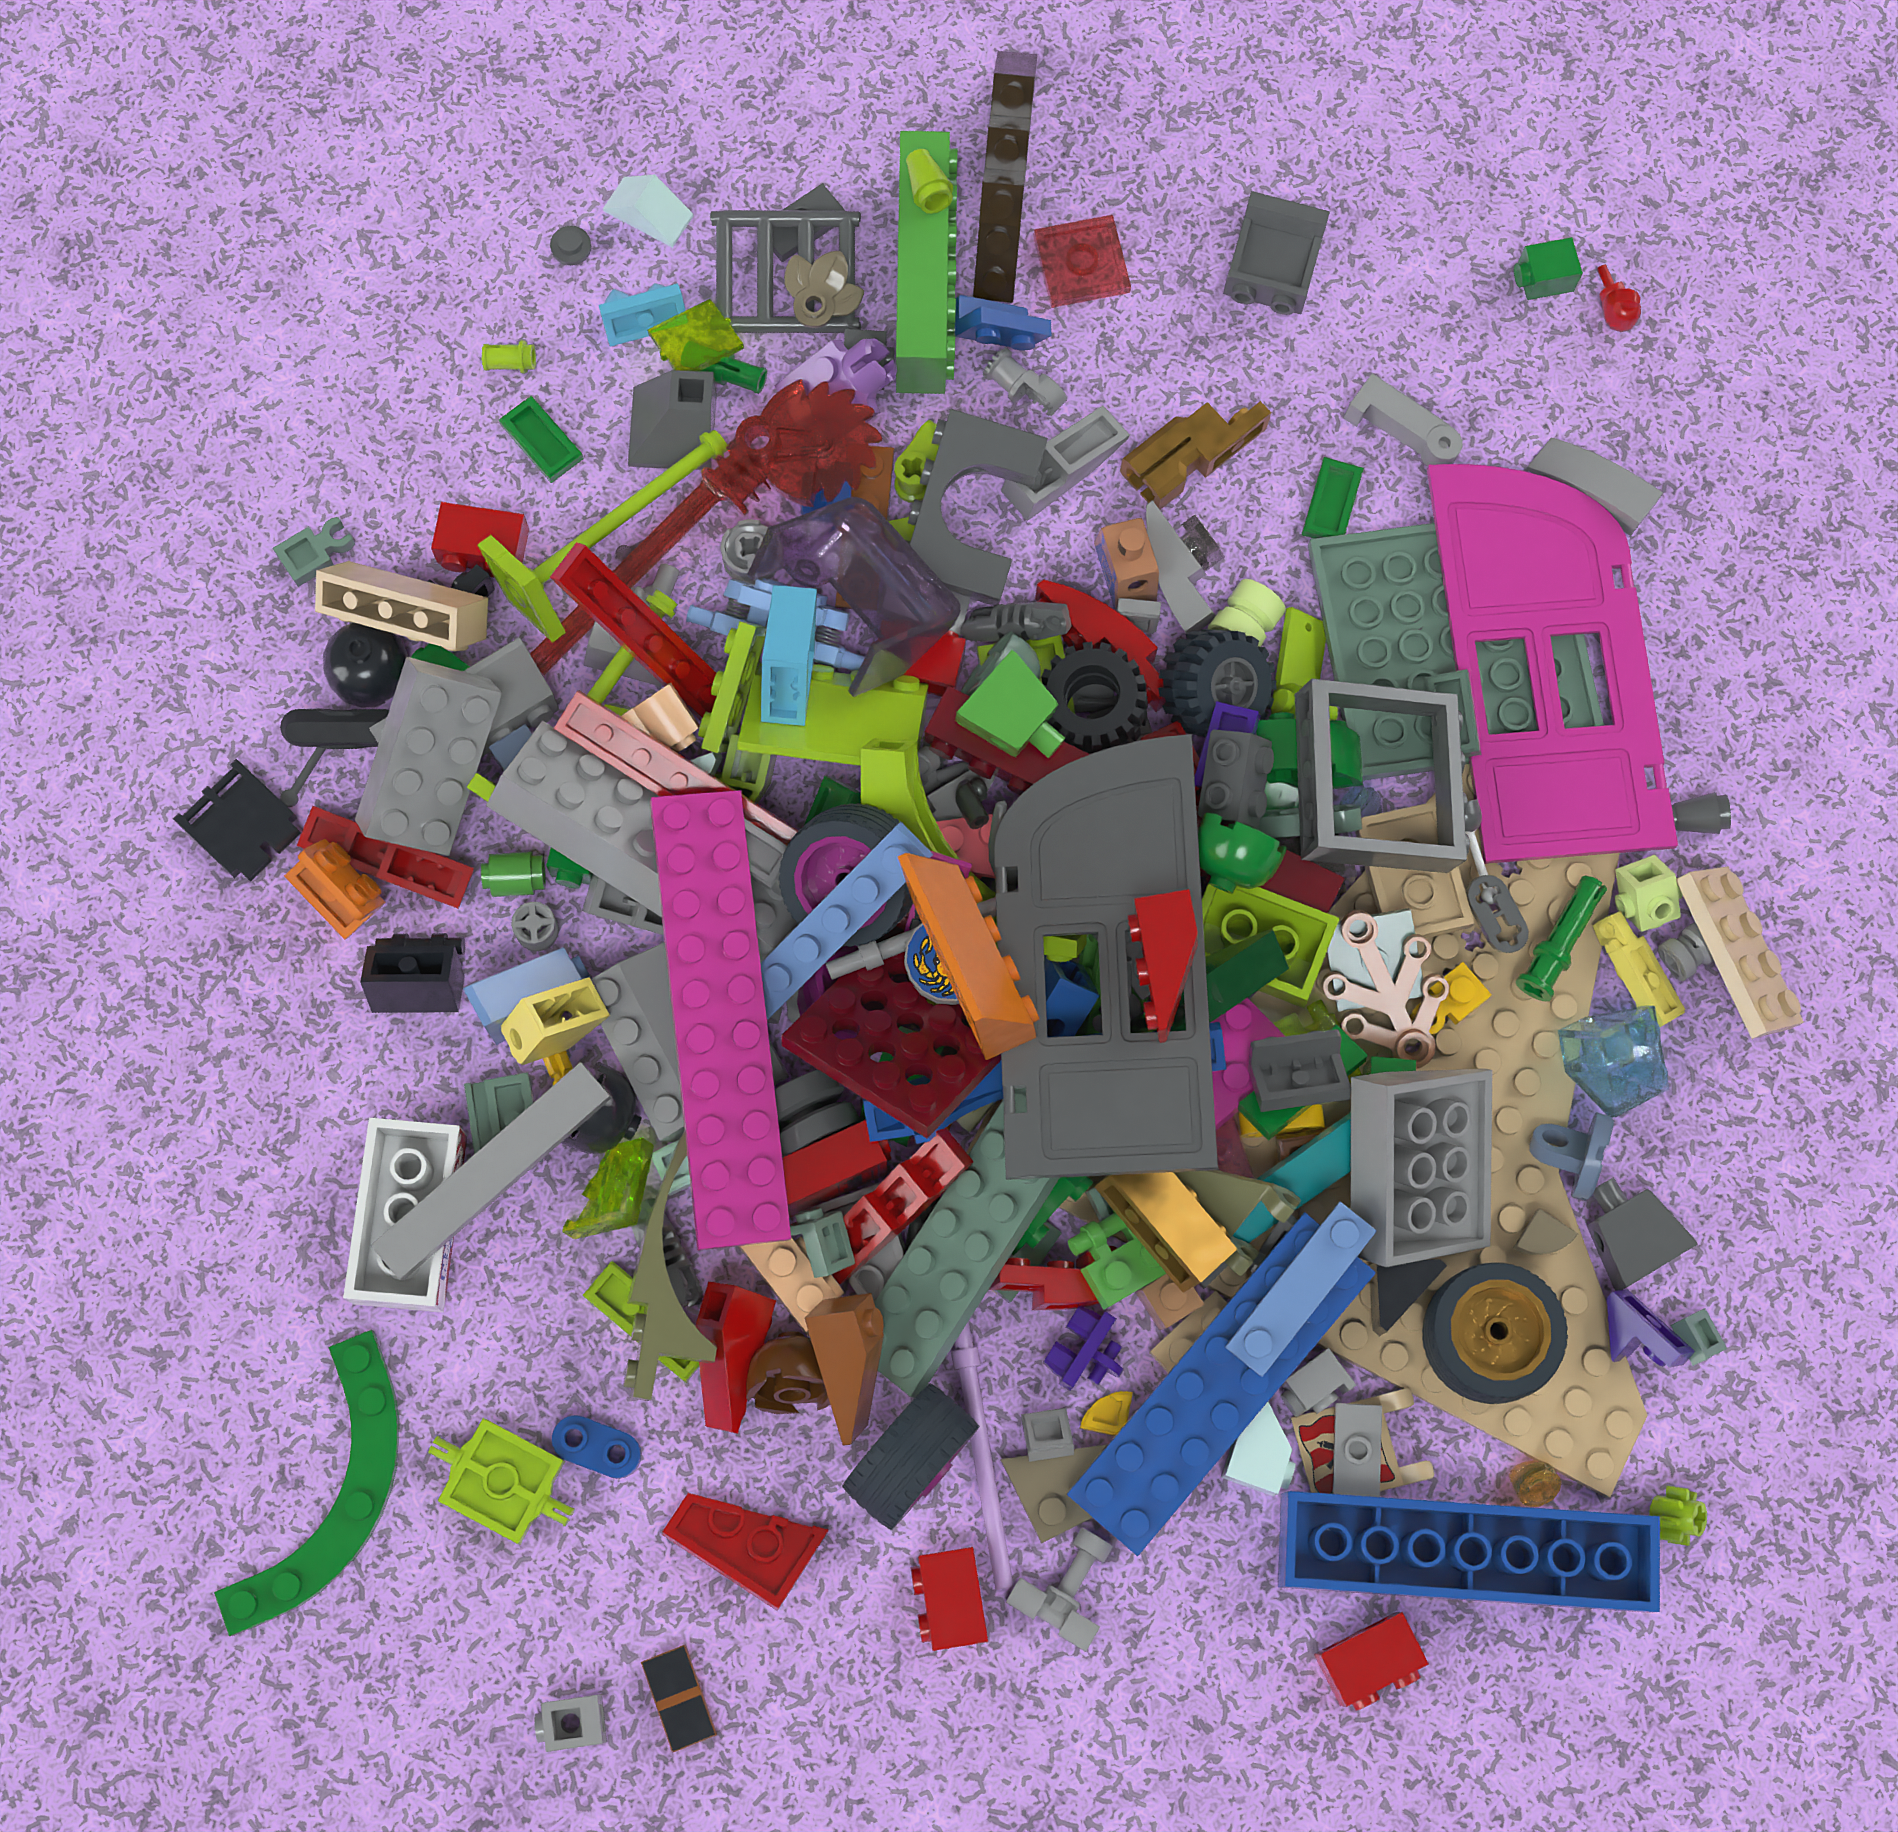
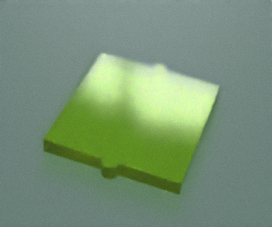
(696, 338)

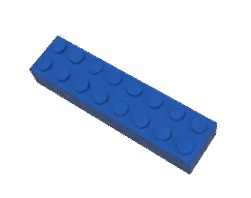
(1469, 1552)

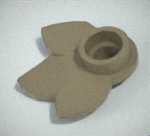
(821, 282)

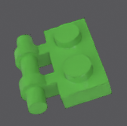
(1118, 1271)

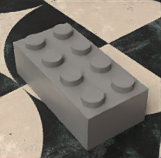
(427, 756)

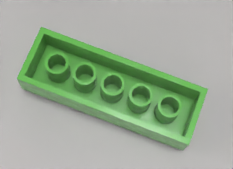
(926, 275)

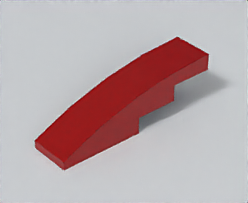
(397, 864)
(902, 1198)

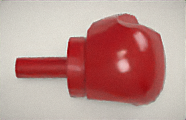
(1619, 304)

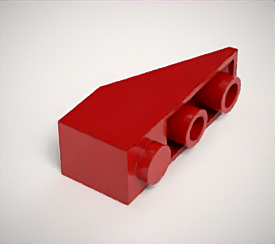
(1168, 944)
(736, 1325)

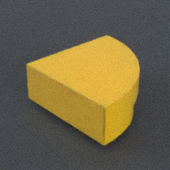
(1108, 1413)

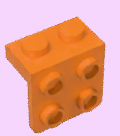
(335, 887)

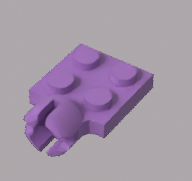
(847, 370)

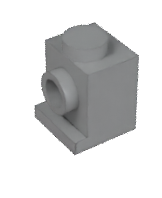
(1315, 1384)
(591, 1728)

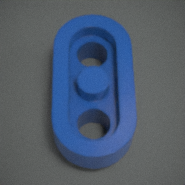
(595, 1447)

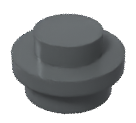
(570, 245)

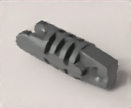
(1024, 619)
(677, 1264)

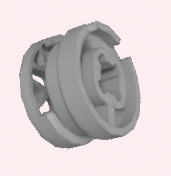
(740, 548)

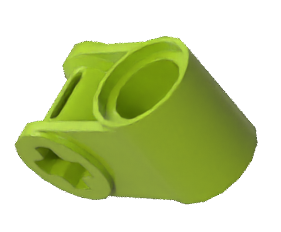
(912, 463)

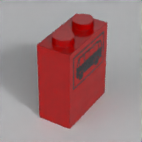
(833, 1167)

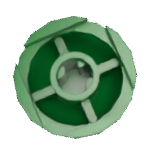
(1236, 854)

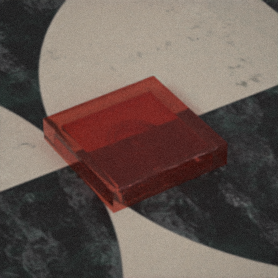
(1082, 261)

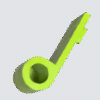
(1298, 659)

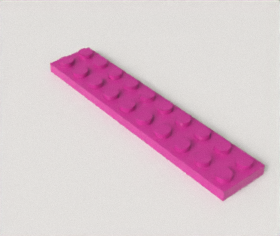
(719, 1020)

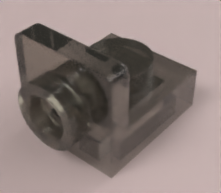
(1201, 543)

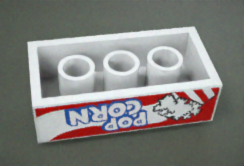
(398, 1171)

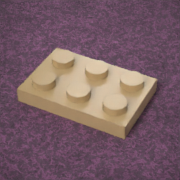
(1435, 898)

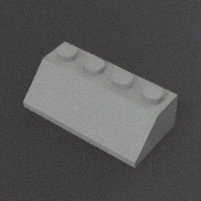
(524, 692)

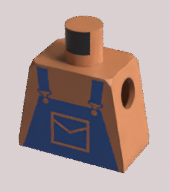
(1127, 558)

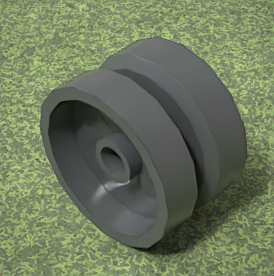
(809, 1111)

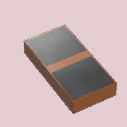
(679, 1698)

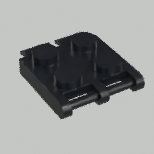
(240, 823)

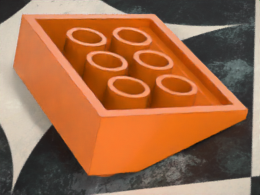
(969, 954)

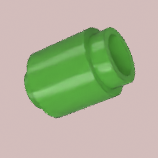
(513, 874)

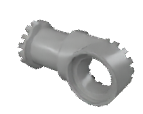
(1019, 381)

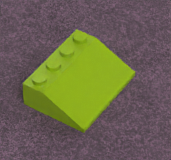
(837, 721)

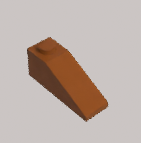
(848, 1351)

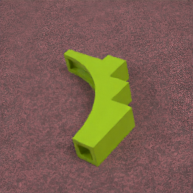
(894, 784)

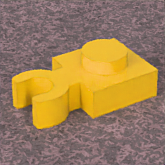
(1464, 996)

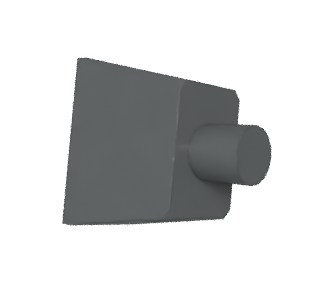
(1635, 1234)

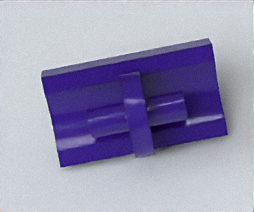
(1093, 1330)

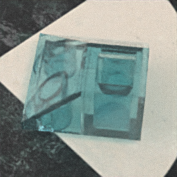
(1616, 1058)

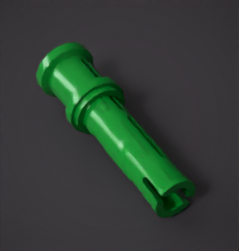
(1554, 953)

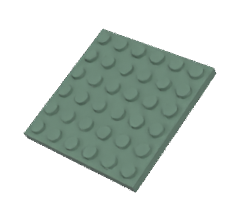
(1374, 600)

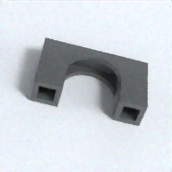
(967, 448)

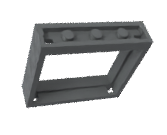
(1316, 787)

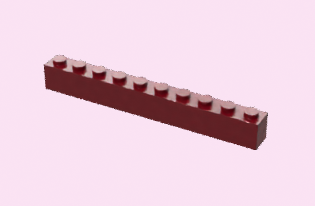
(1294, 878)

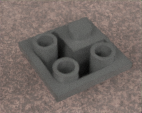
(670, 417)

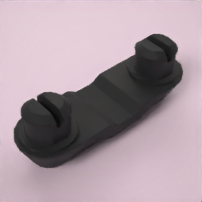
(331, 727)

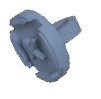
(1575, 1151)

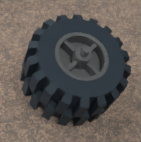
(1211, 669)

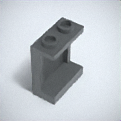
(1276, 253)

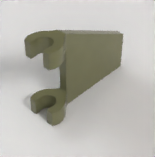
(1231, 1199)

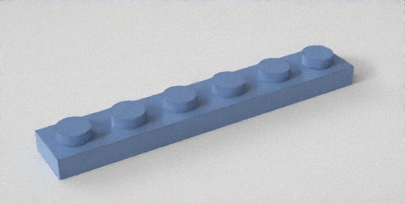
(837, 917)

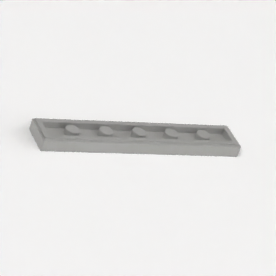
(491, 1171)

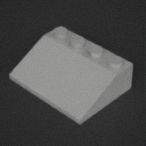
(644, 1036)
(1422, 1162)

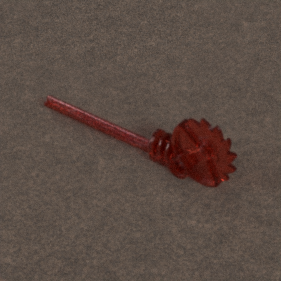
(810, 447)

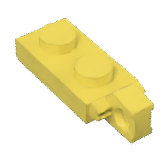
(1638, 968)

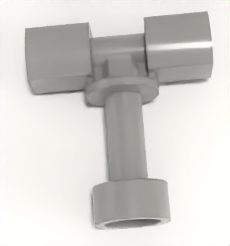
(1058, 1605)

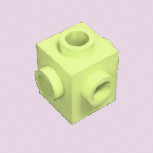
(1648, 893)

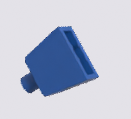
(1068, 997)

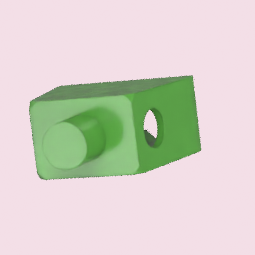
(1012, 710)

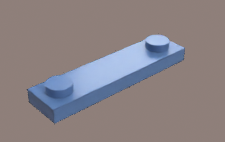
(1300, 1289)

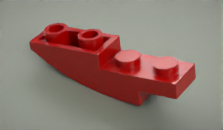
(1100, 623)
(1052, 1286)

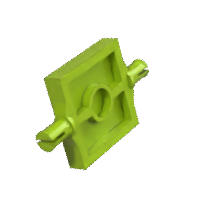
(501, 1481)

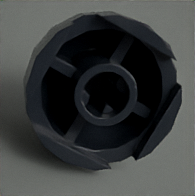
(364, 664)
(611, 1121)

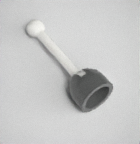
(1473, 819)

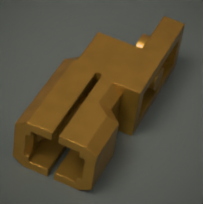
(1189, 444)

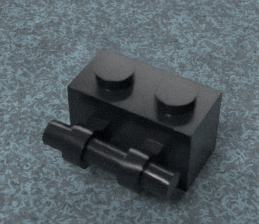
(414, 974)

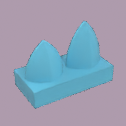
(629, 317)

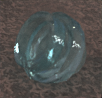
(1367, 798)

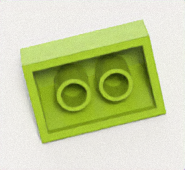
(1300, 931)

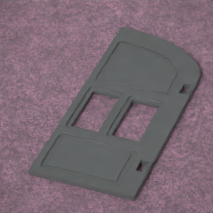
(1083, 852)

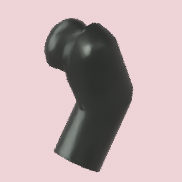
(968, 801)

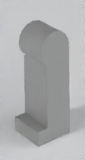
(1405, 421)

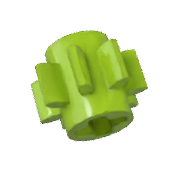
(1679, 1515)

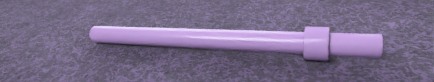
(966, 1360)

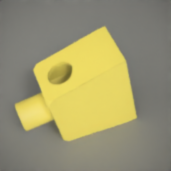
(537, 1025)

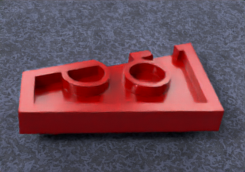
(745, 1546)

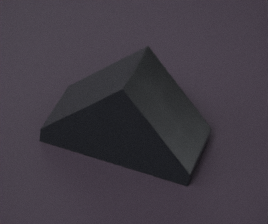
(1397, 1288)

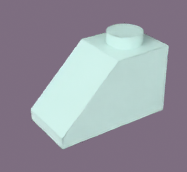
(1261, 1456)

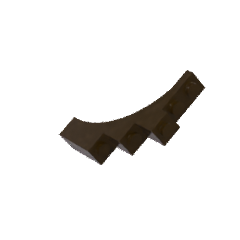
(1004, 176)

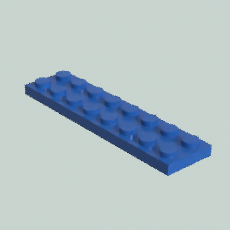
(1202, 1406)

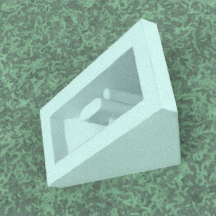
(649, 207)

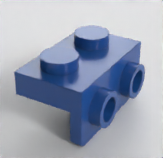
(999, 324)

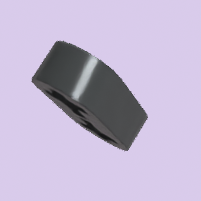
(1506, 908)

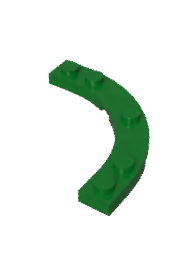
(356, 1509)

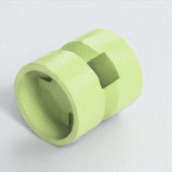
(1251, 610)

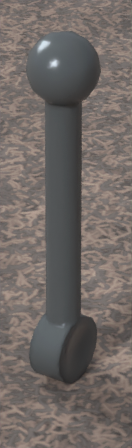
(290, 796)

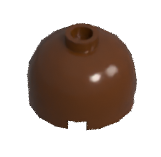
(785, 1375)

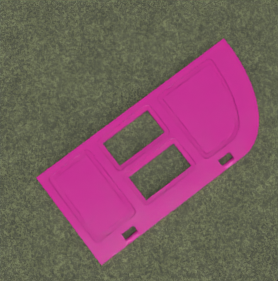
(1529, 566)

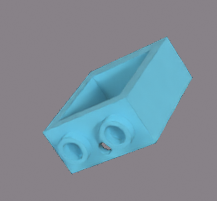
(788, 655)

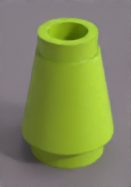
(928, 182)

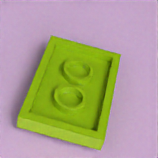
(732, 686)

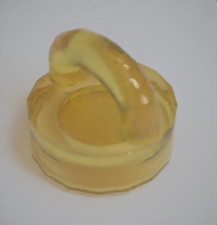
(1535, 1482)

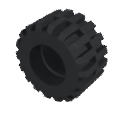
(1100, 668)

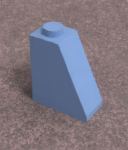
(499, 994)

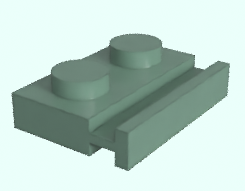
(495, 1105)

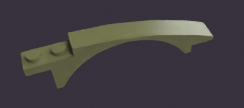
(664, 1325)

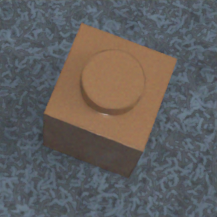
(1167, 1302)

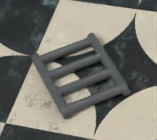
(765, 221)

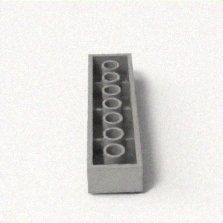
(603, 823)

